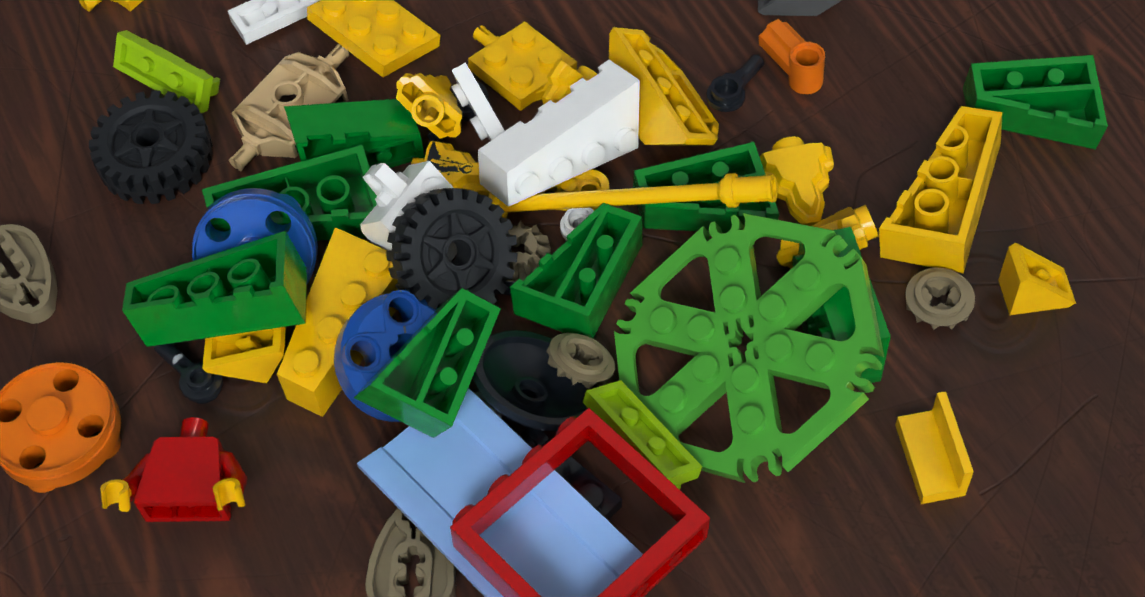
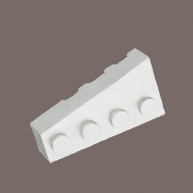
(564, 137)

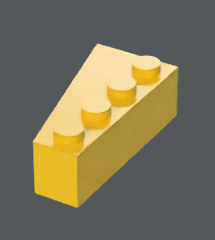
(944, 203)
(346, 279)

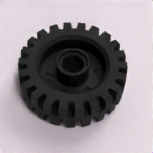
(151, 147)
(430, 228)

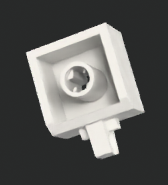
(393, 193)

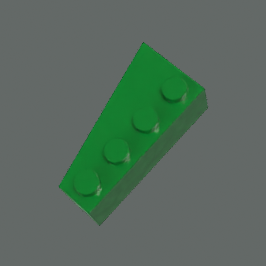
(325, 187)
(221, 294)

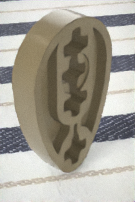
(35, 277)
(393, 549)

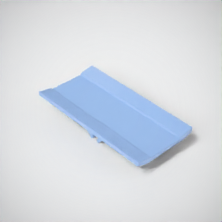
(546, 537)

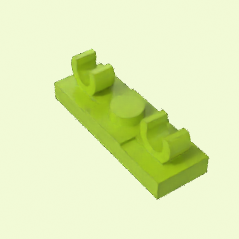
(163, 70)
(643, 431)

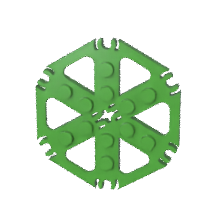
(773, 346)

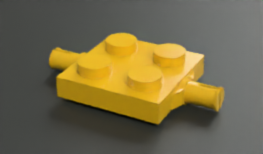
(516, 63)

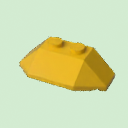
(668, 103)

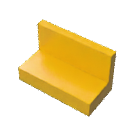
(935, 452)

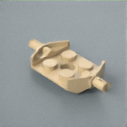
(263, 118)

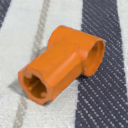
(798, 58)

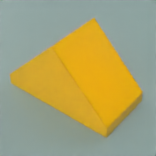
(1033, 282)
(245, 355)

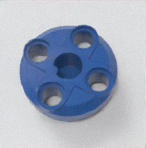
(250, 220)
(377, 338)

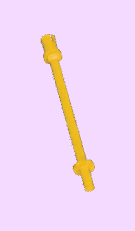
(730, 191)

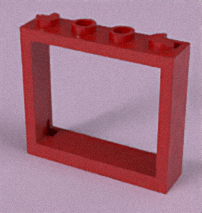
(543, 460)

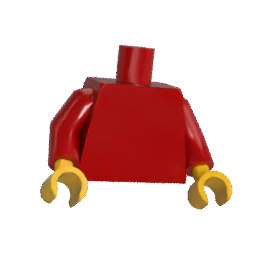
(181, 479)

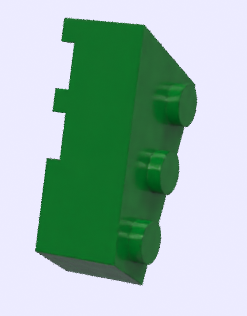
(1042, 97)
(379, 125)
(700, 170)
(583, 275)
(435, 366)

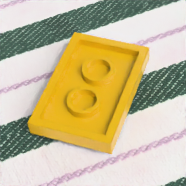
(375, 31)

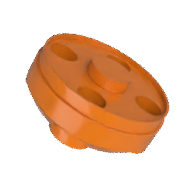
(56, 425)

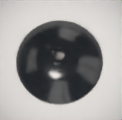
(523, 385)

